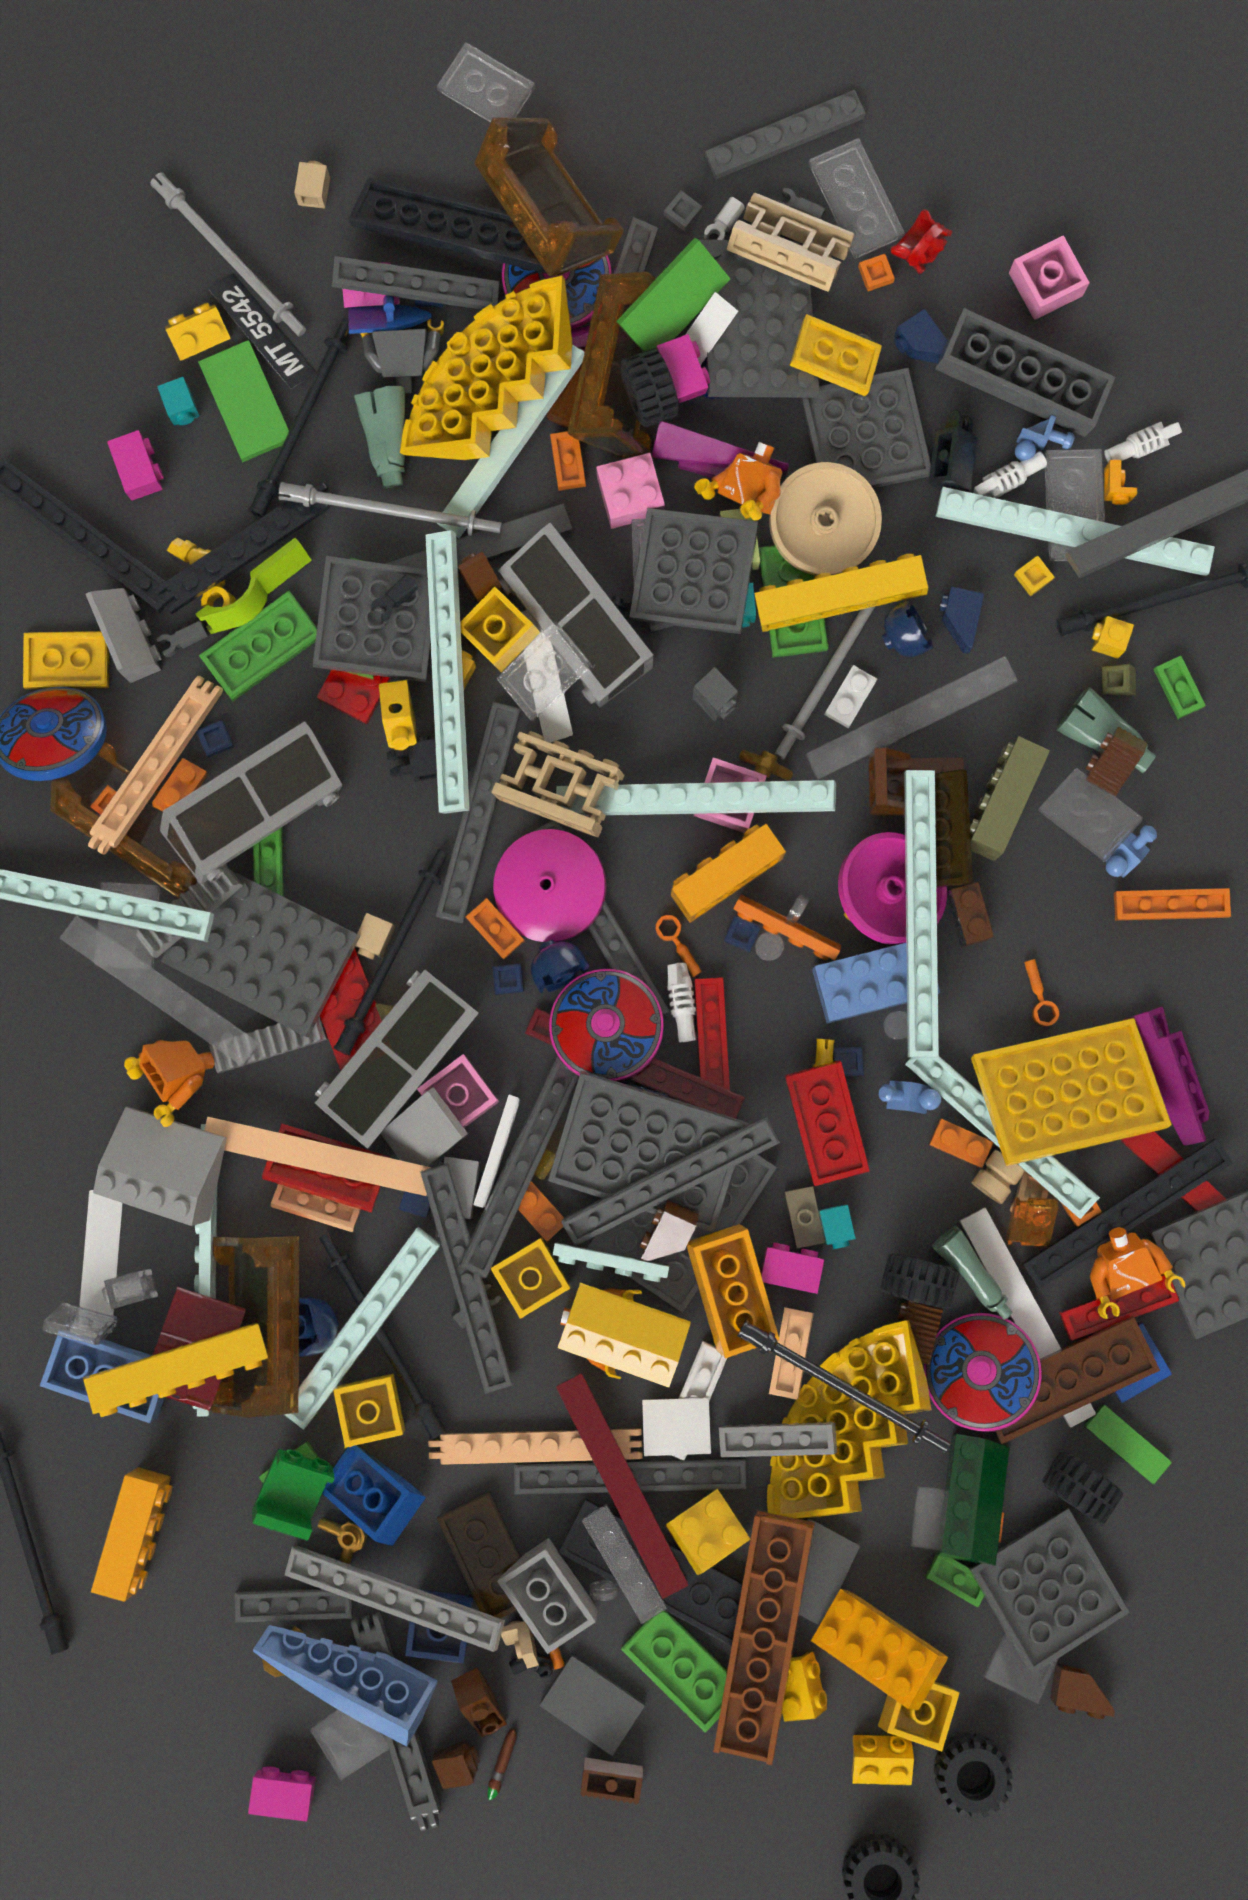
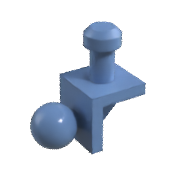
(1038, 436)
(1130, 852)
(909, 1096)

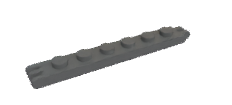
(410, 1759)

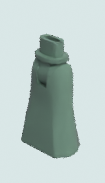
(383, 423)
(1092, 719)
(960, 1255)

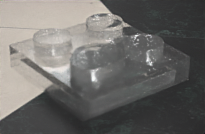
(348, 1742)

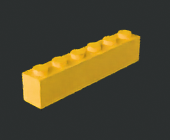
(842, 592)
(175, 1368)

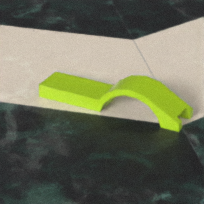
(263, 580)

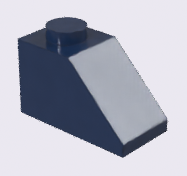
(920, 338)
(961, 615)

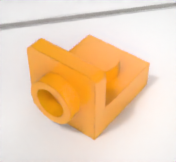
(1113, 484)

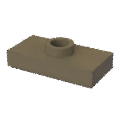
(804, 1217)

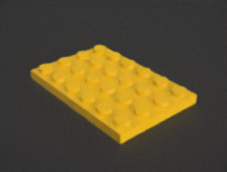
(1070, 1091)

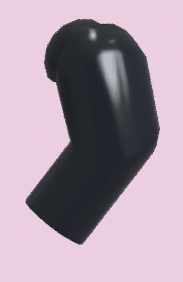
(544, 1669)

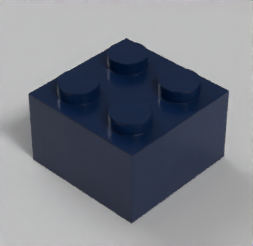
(434, 1645)

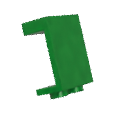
(291, 1493)

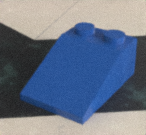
(373, 1495)

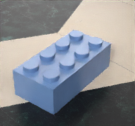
(863, 983)
(77, 1359)

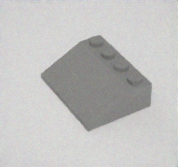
(161, 1167)

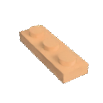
(315, 1208)
(794, 1335)

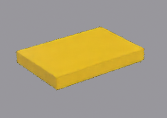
(835, 355)
(65, 660)

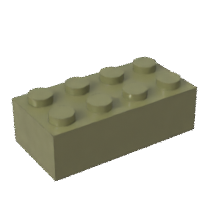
(1006, 798)

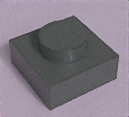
(682, 211)

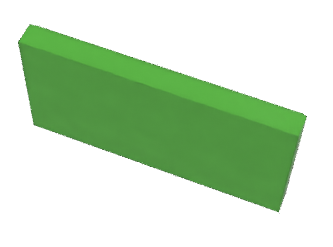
(674, 297)
(245, 400)
(797, 638)
(260, 646)
(679, 1667)

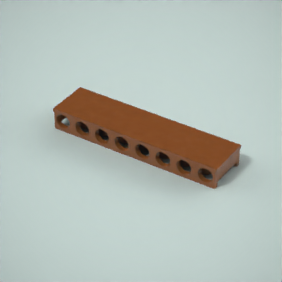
(764, 1637)

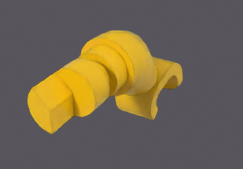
(188, 552)

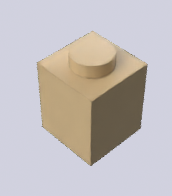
(312, 184)
(374, 936)

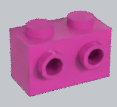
(683, 364)
(135, 465)
(792, 1269)
(282, 1794)

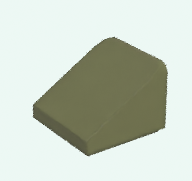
(1119, 680)

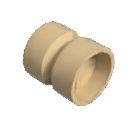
(997, 1177)

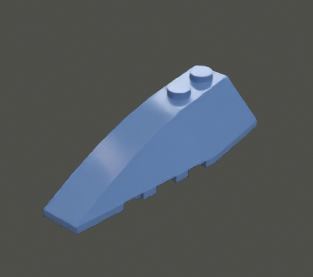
(357, 1682)

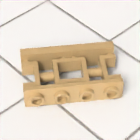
(764, 245)
(550, 802)

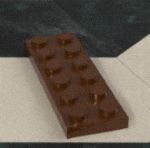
(1087, 1373)

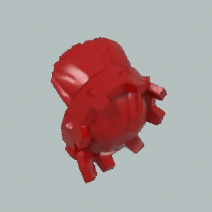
(922, 242)

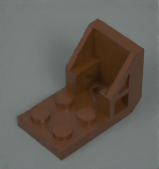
(887, 778)

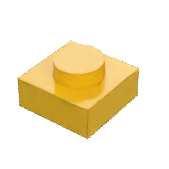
(1034, 575)

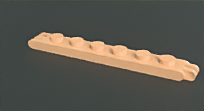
(154, 765)
(524, 1446)

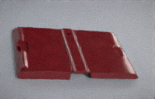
(191, 1320)

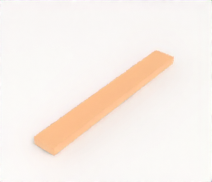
(319, 1156)

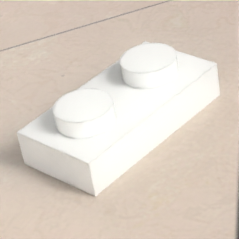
(850, 696)

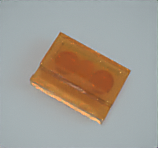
(1032, 1221)

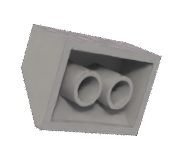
(125, 633)
(548, 1596)

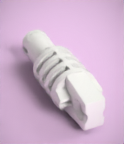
(1143, 442)
(1010, 476)
(681, 1001)

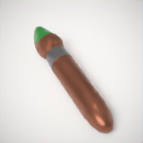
(495, 1784)

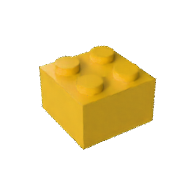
(498, 629)
(531, 1277)
(369, 1410)
(707, 1532)
(924, 1726)

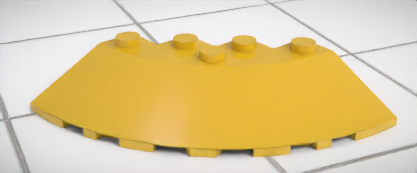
(489, 371)
(825, 1485)

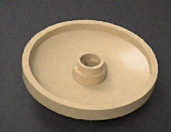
(825, 518)

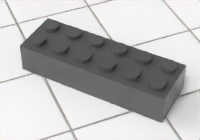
(1025, 372)

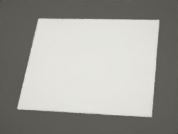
(676, 1426)

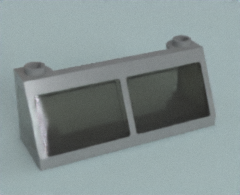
(561, 590)
(250, 802)
(395, 1058)

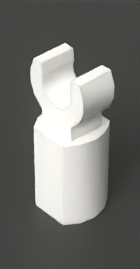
(725, 219)

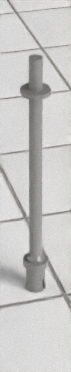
(175, 199)
(310, 496)
(794, 731)

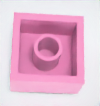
(1048, 277)
(629, 489)
(726, 772)
(462, 1090)

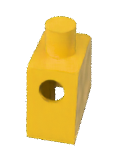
(400, 726)

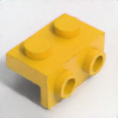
(197, 331)
(804, 1690)
(882, 1760)

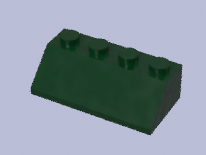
(973, 1500)

